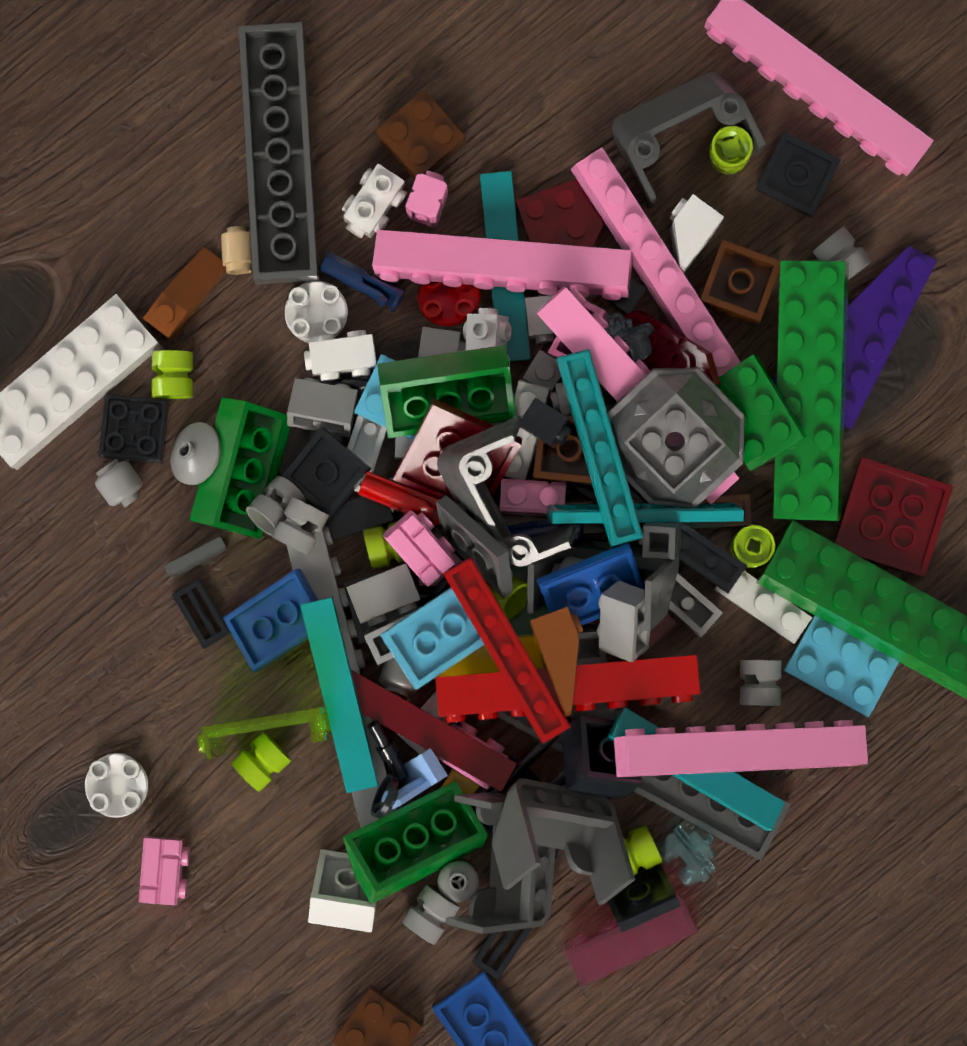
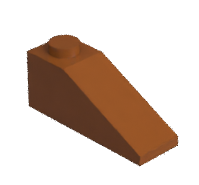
(185, 294)
(558, 644)

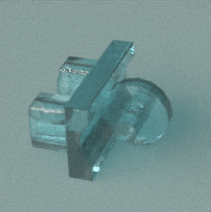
(634, 337)
(693, 851)

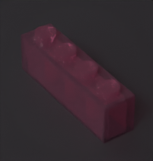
(612, 950)

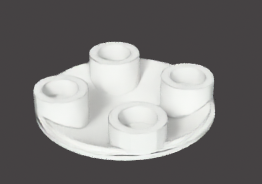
(315, 310)
(116, 785)

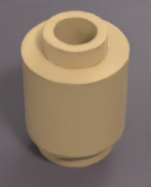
(236, 250)

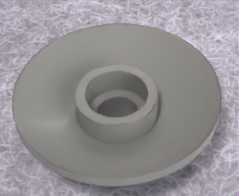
(195, 453)

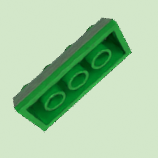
(467, 380)
(249, 460)
(413, 842)

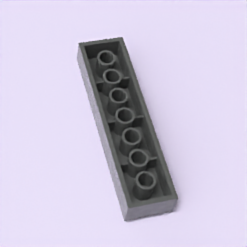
(278, 153)

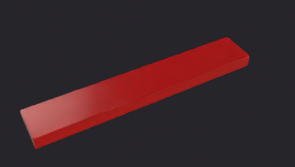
(506, 650)

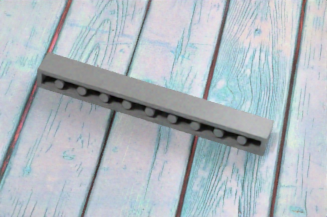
(321, 575)

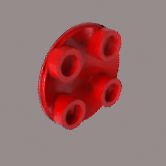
(448, 304)

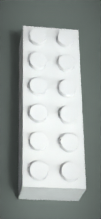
(71, 379)

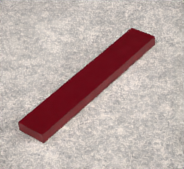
(432, 733)

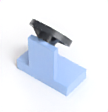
(422, 773)

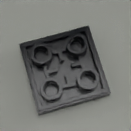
(133, 428)

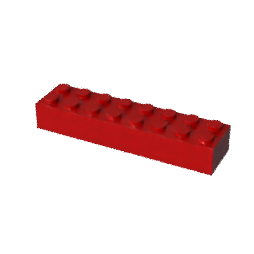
(594, 683)

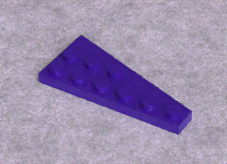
(876, 322)

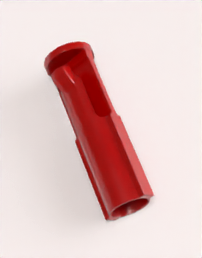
(398, 496)

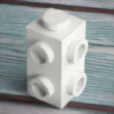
(369, 208)
(486, 329)
(334, 356)

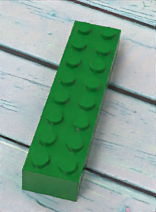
(813, 386)
(870, 605)

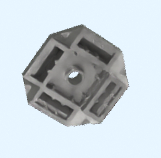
(682, 403)

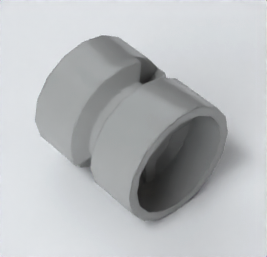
(841, 248)
(270, 508)
(300, 526)
(760, 682)
(430, 914)

